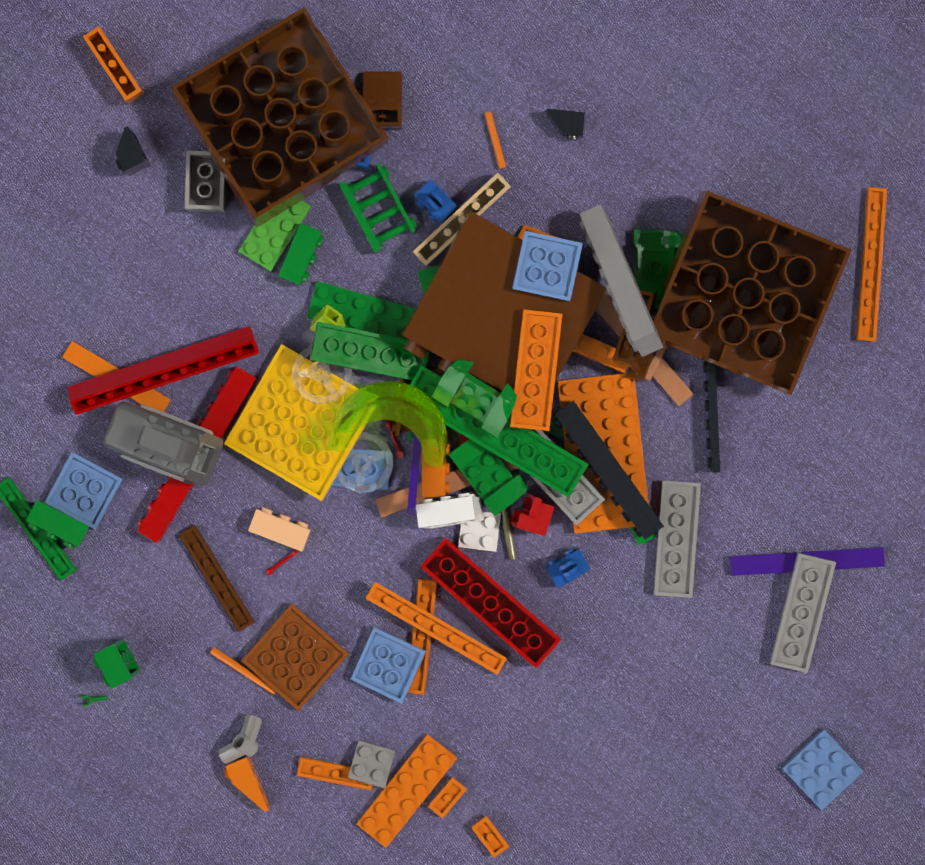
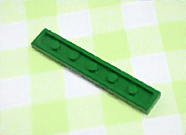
(47, 547)

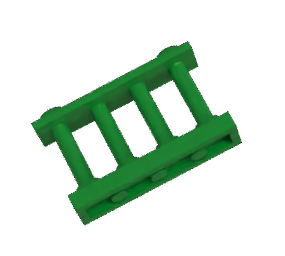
(359, 207)

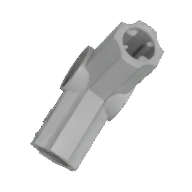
(243, 743)

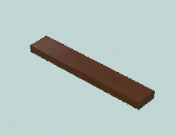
(216, 578)

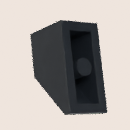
(567, 122)

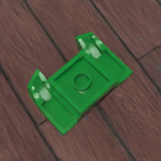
(654, 257)
(475, 397)
(488, 476)

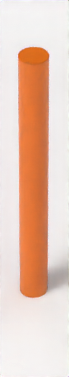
(241, 669)

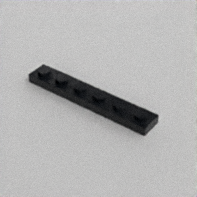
(711, 423)

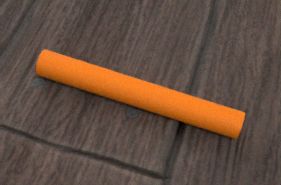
(495, 140)

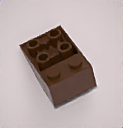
(384, 96)

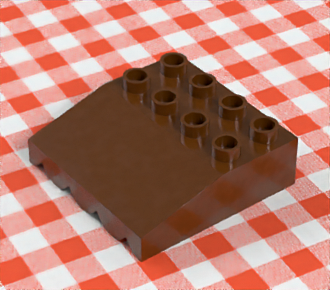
(279, 117)
(747, 291)

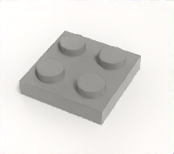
(371, 764)

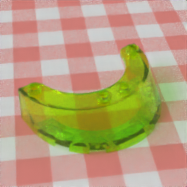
(397, 403)

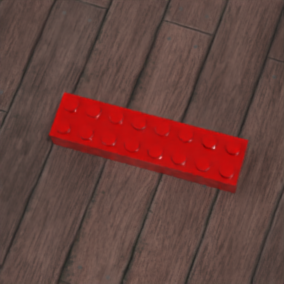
(490, 602)

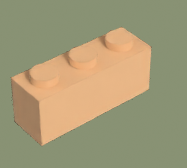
(280, 529)

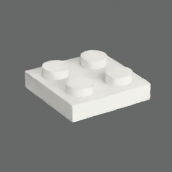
(481, 534)

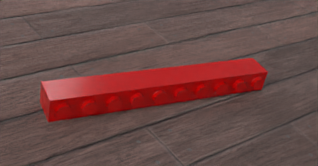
(162, 370)
(218, 421)

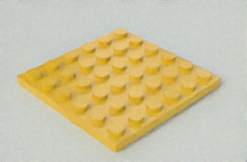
(289, 431)

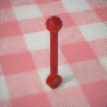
(400, 454)
(269, 571)

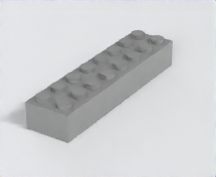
(620, 281)

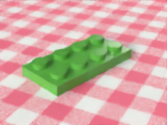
(271, 239)

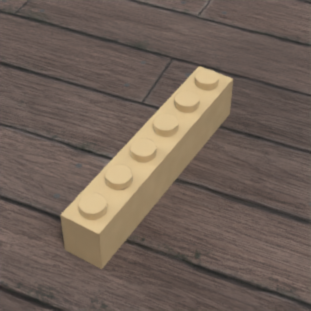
(448, 229)

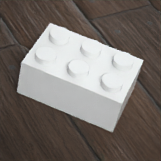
(449, 511)

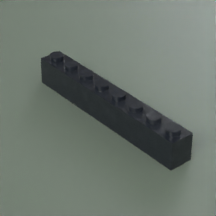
(608, 469)

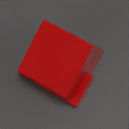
(533, 516)

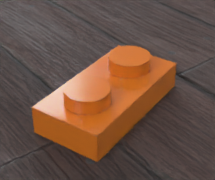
(447, 797)
(490, 836)

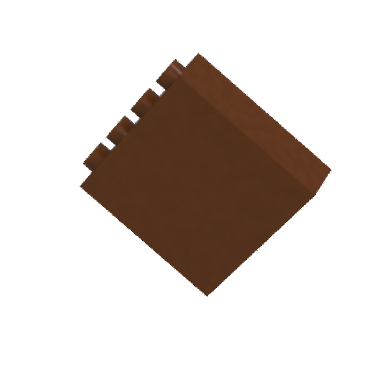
(478, 316)

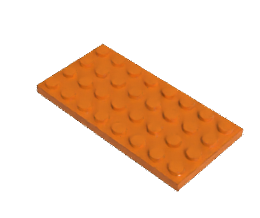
(613, 412)

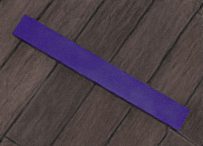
(785, 561)

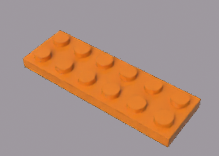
(536, 369)
(406, 790)

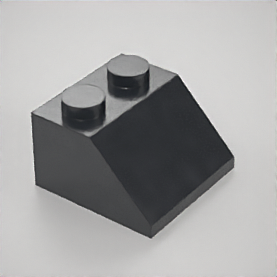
(130, 153)

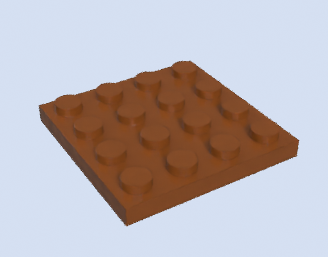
(295, 657)

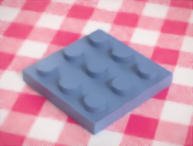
(547, 265)
(84, 490)
(388, 665)
(822, 769)

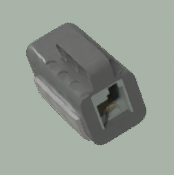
(163, 443)

